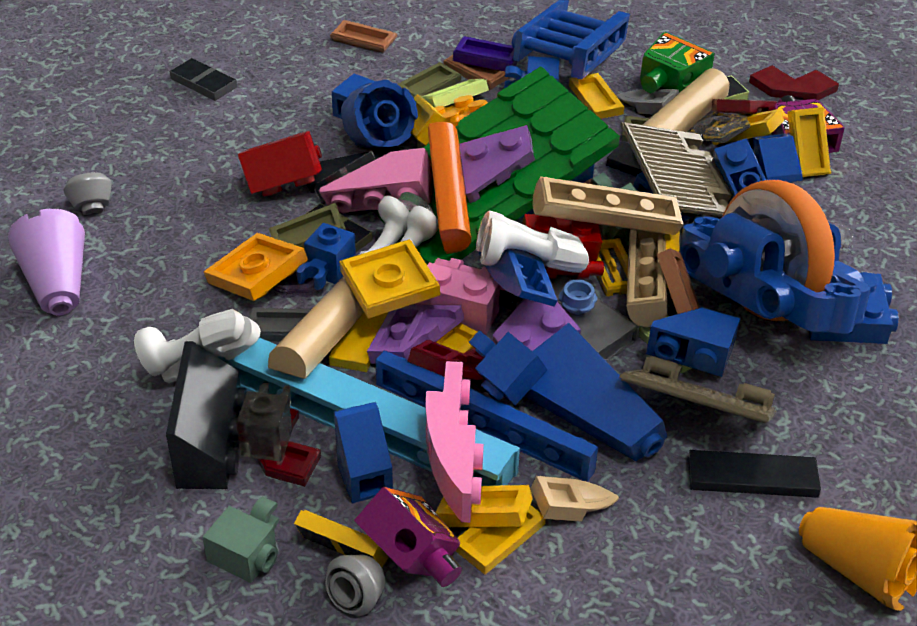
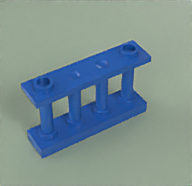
(571, 37)

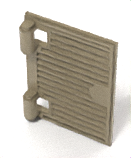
(679, 168)
(701, 394)

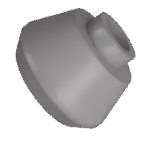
(88, 192)
(354, 583)

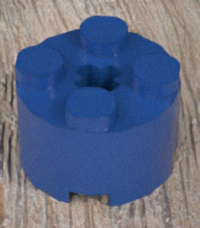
(361, 116)

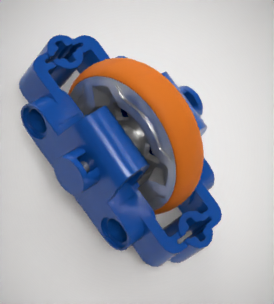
(779, 267)

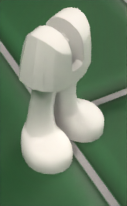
(415, 225)
(556, 249)
(221, 334)

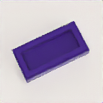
(484, 53)

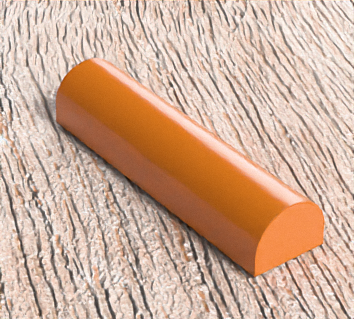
(449, 187)

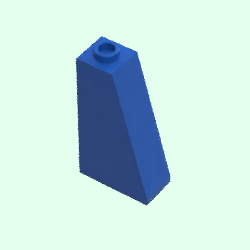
(593, 397)

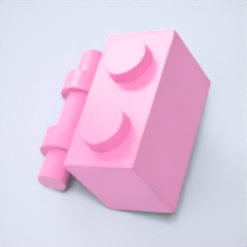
(466, 287)

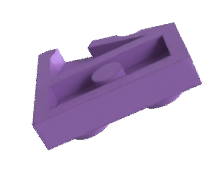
(494, 159)
(534, 323)
(412, 326)

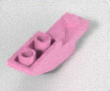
(452, 443)

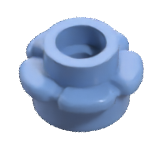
(578, 297)

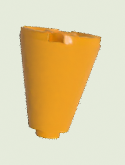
(866, 549)

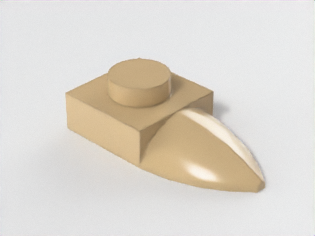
(569, 498)

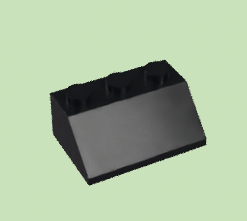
(204, 420)

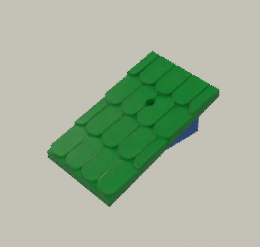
(564, 142)

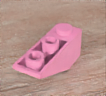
(385, 176)

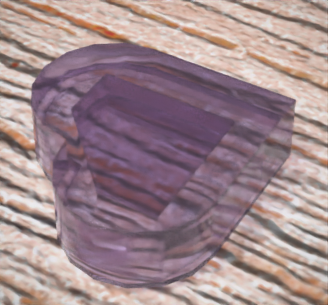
(290, 287)

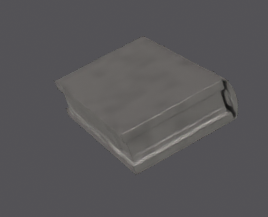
(602, 326)

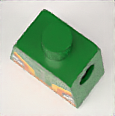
(673, 63)

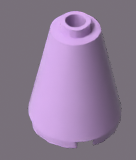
(50, 257)

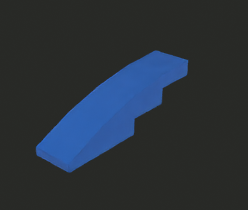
(523, 276)

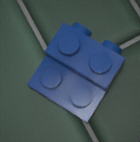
(878, 318)

